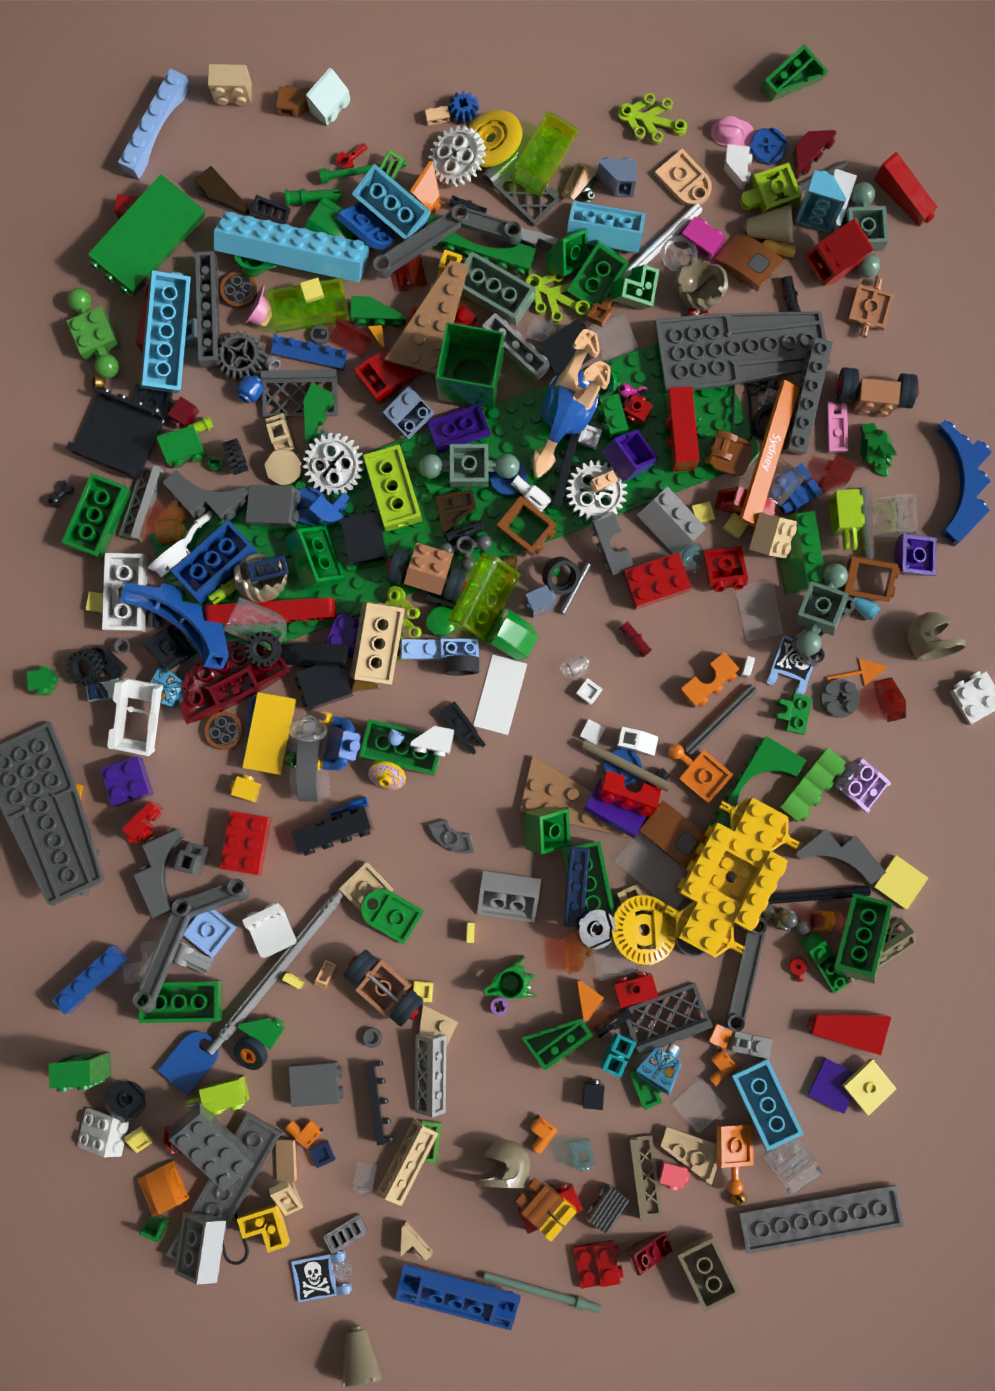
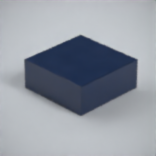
(322, 1154)

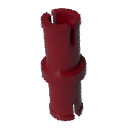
(635, 639)

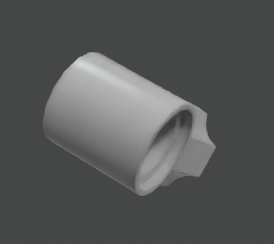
(188, 956)

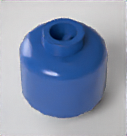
(249, 389)

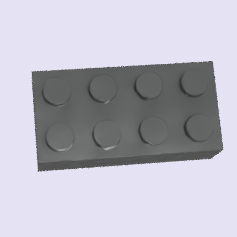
(211, 1146)

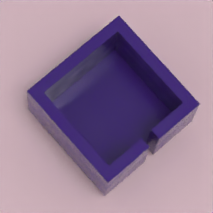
(630, 455)
(126, 780)

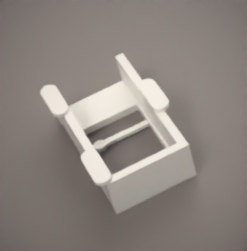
(137, 690)

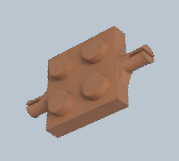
(871, 307)

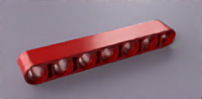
(290, 610)

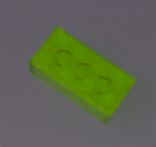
(544, 153)
(293, 313)
(484, 597)

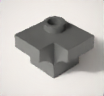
(190, 859)

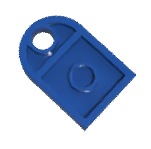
(366, 226)
(189, 1062)

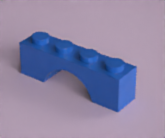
(89, 979)

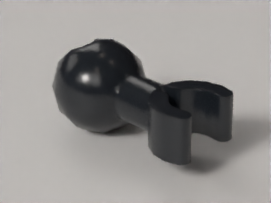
(763, 386)
(56, 498)

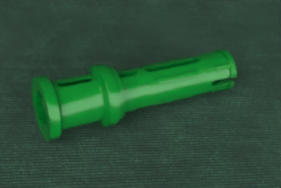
(302, 196)

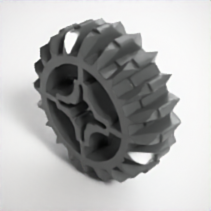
(246, 342)

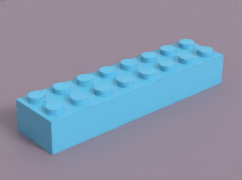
(291, 246)

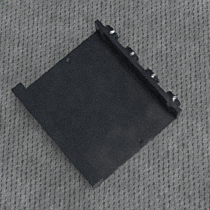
(118, 433)

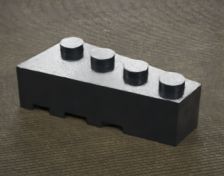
(333, 830)

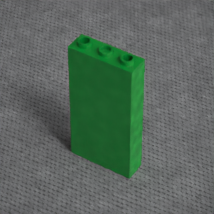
(146, 236)

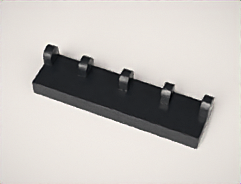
(565, 471)
(376, 1103)

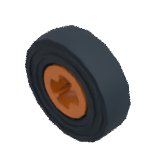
(250, 1053)

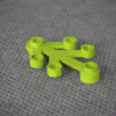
(650, 118)
(555, 294)
(401, 601)

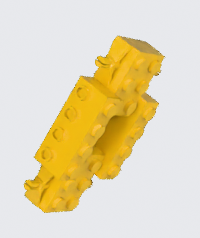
(748, 853)

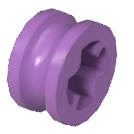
(493, 1008)

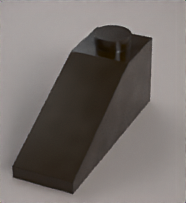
(218, 191)

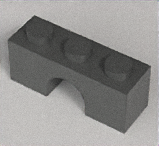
(615, 559)

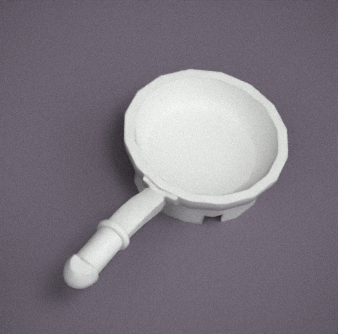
(178, 551)

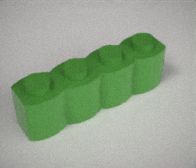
(812, 784)

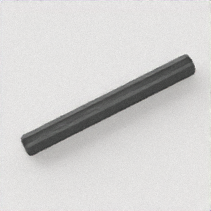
(720, 719)

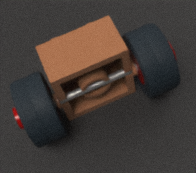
(874, 395)
(427, 571)
(383, 987)

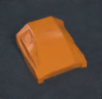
(163, 1188)

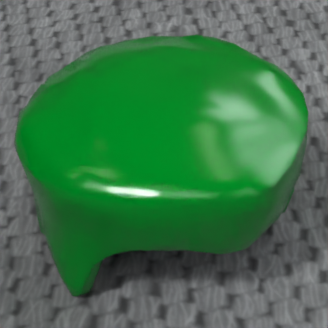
(438, 622)

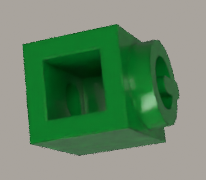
(42, 681)

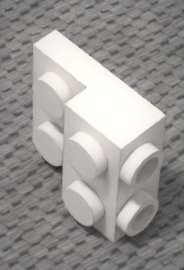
(975, 697)

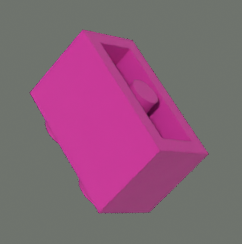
(704, 237)

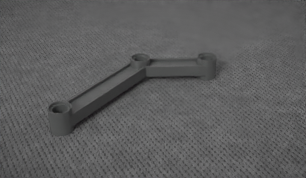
(440, 230)
(173, 935)
(745, 975)

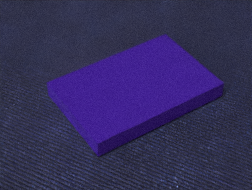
(458, 428)
(619, 818)

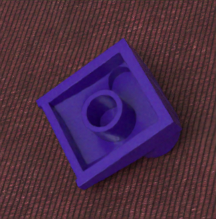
(915, 554)
(344, 632)

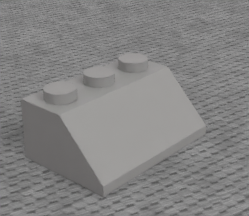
(671, 521)
(508, 896)
(200, 1248)

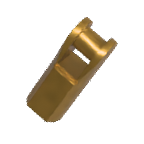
(781, 249)

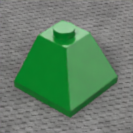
(568, 253)

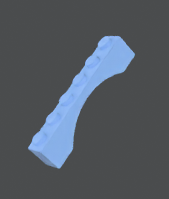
(167, 98)

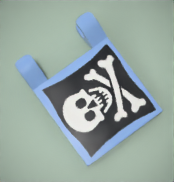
(791, 665)
(315, 1277)

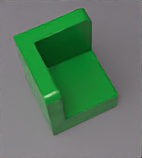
(155, 1227)

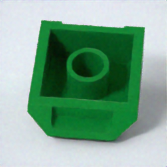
(324, 220)
(512, 635)

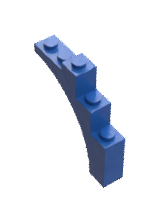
(972, 481)
(188, 617)

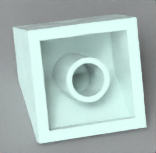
(328, 97)

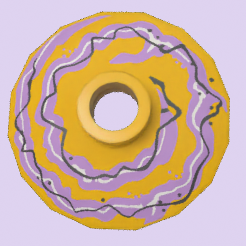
(387, 775)

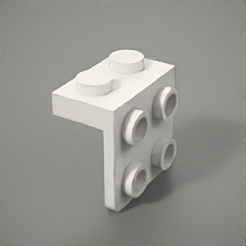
(270, 930)
(102, 1134)

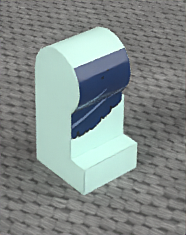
(101, 691)

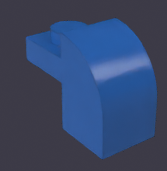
(325, 513)

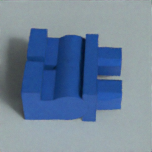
(802, 495)

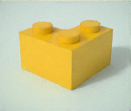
(267, 1221)

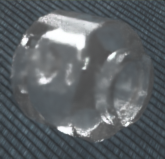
(575, 666)

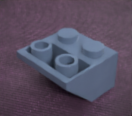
(617, 176)
(406, 412)

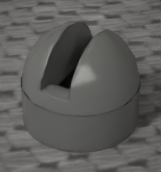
(118, 643)

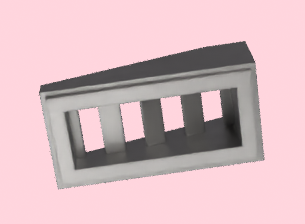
(341, 1244)

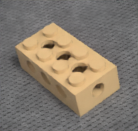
(387, 649)

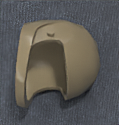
(924, 640)
(511, 1165)

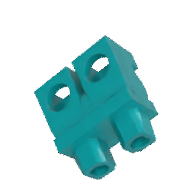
(616, 1052)

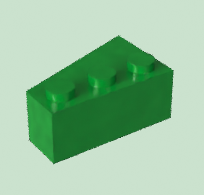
(794, 74)
(557, 1043)

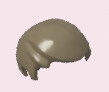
(701, 284)
(259, 590)

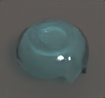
(689, 557)

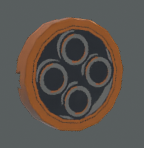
(238, 289)
(224, 730)

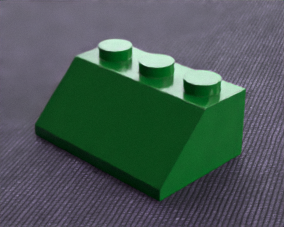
(314, 557)

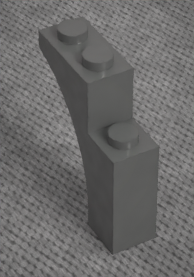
(198, 500)
(850, 852)
(153, 879)

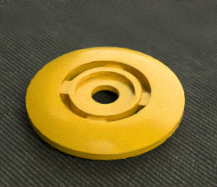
(507, 132)
(627, 933)

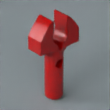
(351, 156)

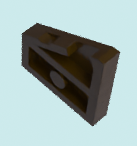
(454, 507)

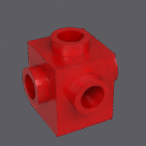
(637, 409)

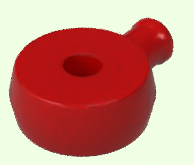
(801, 970)

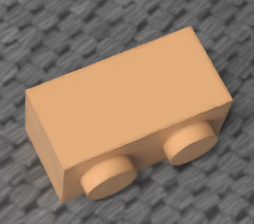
(437, 115)
(603, 481)

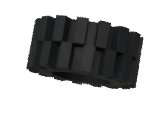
(235, 456)
(252, 652)
(77, 673)

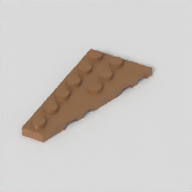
(423, 336)
(553, 789)

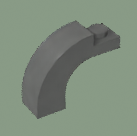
(307, 770)

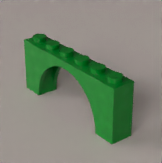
(768, 757)

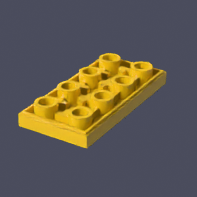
(269, 733)

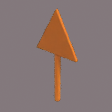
(868, 670)

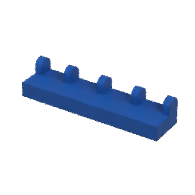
(309, 352)

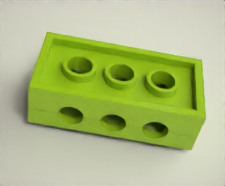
(376, 463)

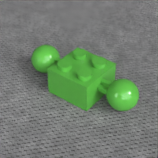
(93, 333)

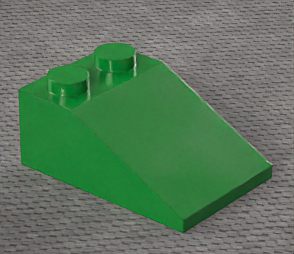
(597, 273)

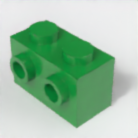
(613, 416)

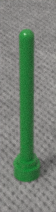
(327, 175)

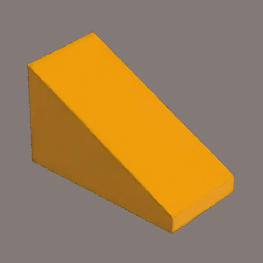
(377, 333)

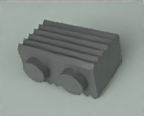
(607, 1208)

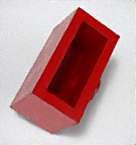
(635, 990)

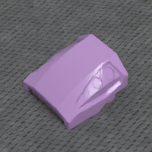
(862, 783)

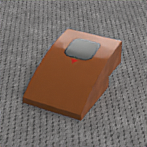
(749, 260)
(673, 834)

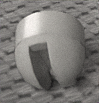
(271, 359)

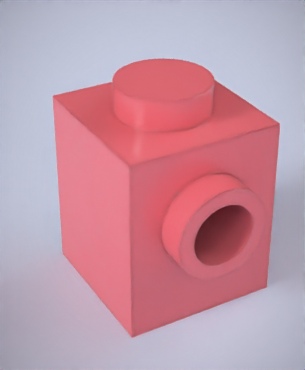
(673, 1175)

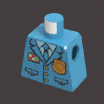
(172, 687)
(661, 1068)

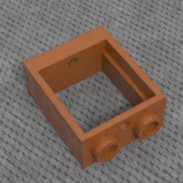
(510, 516)
(852, 567)

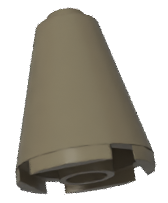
(771, 225)
(359, 1359)

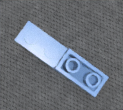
(437, 649)

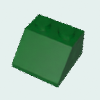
(182, 446)
(547, 829)

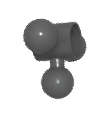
(469, 563)
(786, 919)

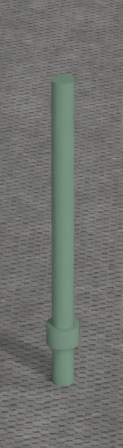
(579, 1303)

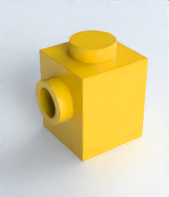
(245, 788)

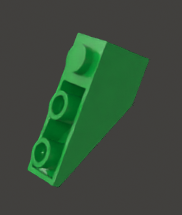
(372, 312)
(315, 407)
(823, 960)

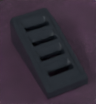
(273, 205)

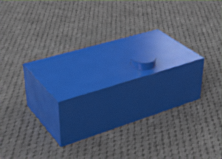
(213, 561)

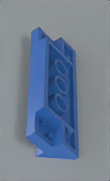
(457, 1297)

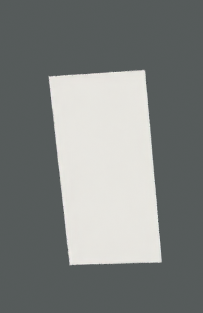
(500, 694)

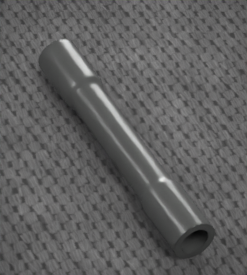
(867, 547)

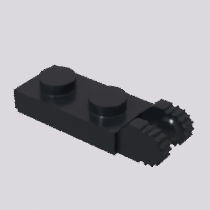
(461, 725)

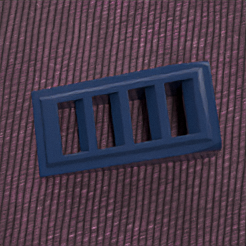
(252, 573)

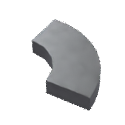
(451, 839)

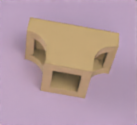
(279, 432)

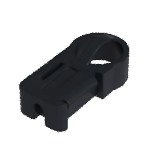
(112, 664)

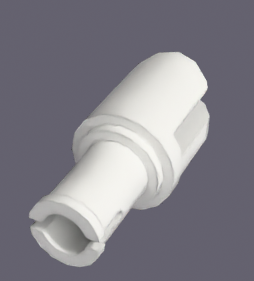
(531, 493)

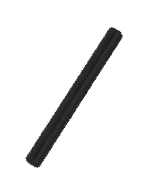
(822, 894)

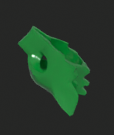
(876, 448)
(511, 982)

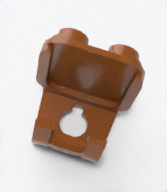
(729, 453)

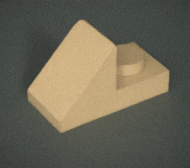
(286, 1197)
(411, 1238)

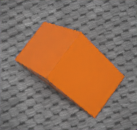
(588, 999)

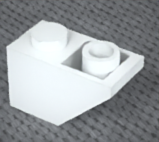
(736, 164)
(436, 740)
(637, 741)

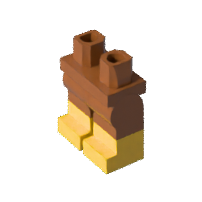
(537, 1208)

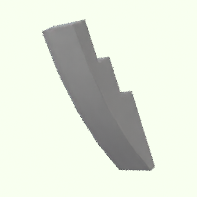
(529, 238)

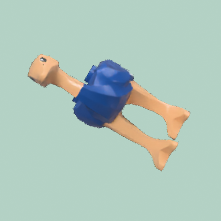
(571, 399)

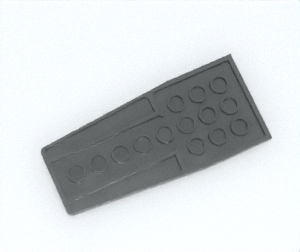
(734, 347)
(47, 814)

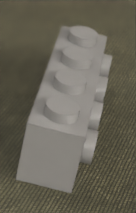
(519, 350)

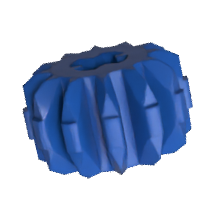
(462, 100)

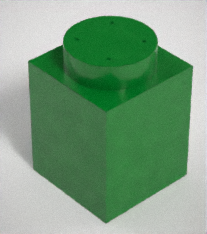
(476, 352)

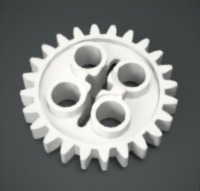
(457, 155)
(346, 476)
(595, 508)

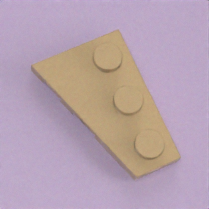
(433, 1024)
(692, 1151)

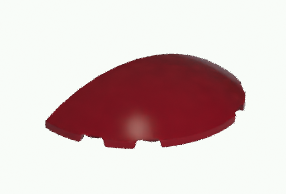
(215, 690)

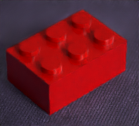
(656, 580)
(245, 843)

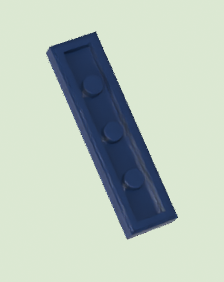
(576, 885)

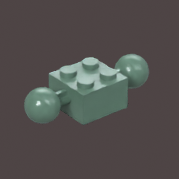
(872, 222)
(469, 465)
(822, 609)

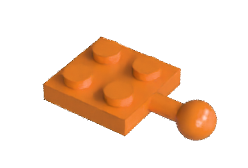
(704, 774)
(734, 1150)

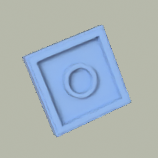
(209, 931)

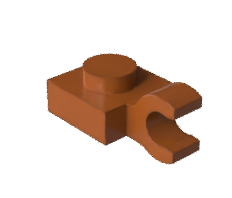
(601, 313)

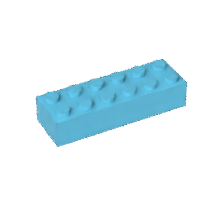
(165, 332)

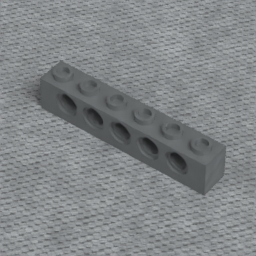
(207, 308)
(807, 401)

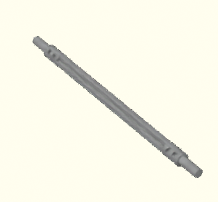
(278, 968)

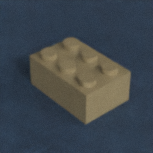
(707, 1272)

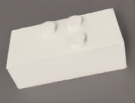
(117, 570)

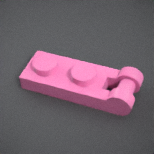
(837, 427)

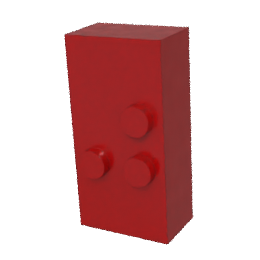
(682, 429)

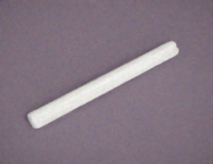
(656, 247)

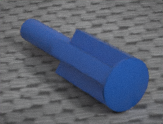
(351, 805)

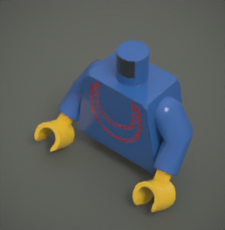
(341, 743)

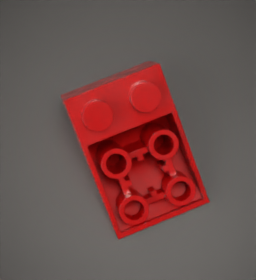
(839, 253)
(382, 377)

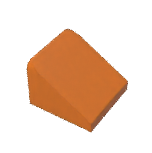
(720, 1035)

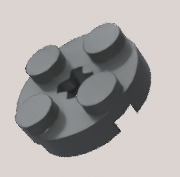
(832, 706)

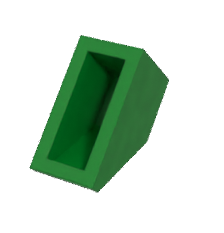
(265, 1030)

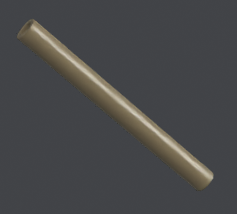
(626, 765)

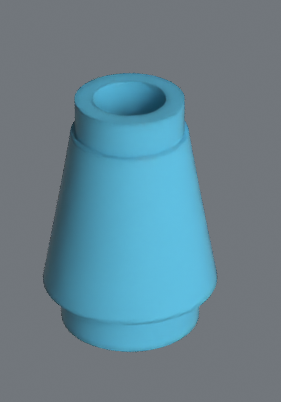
(866, 608)

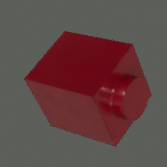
(183, 413)

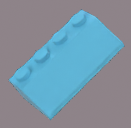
(821, 202)
(391, 203)
(610, 225)

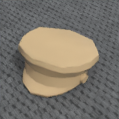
(283, 466)

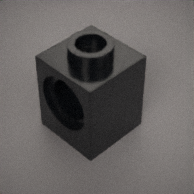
(593, 1095)

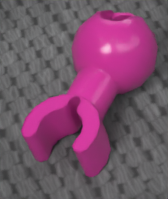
(626, 390)

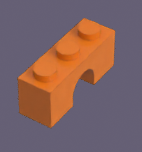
(697, 692)

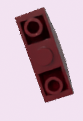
(811, 149)
(648, 1252)

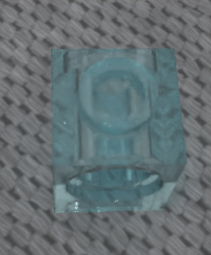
(576, 1148)

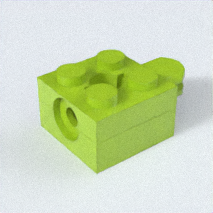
(768, 185)
(846, 516)
(222, 1095)

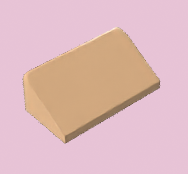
(286, 1159)

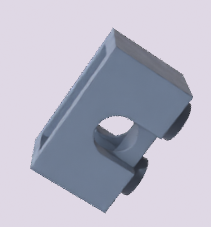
(540, 601)

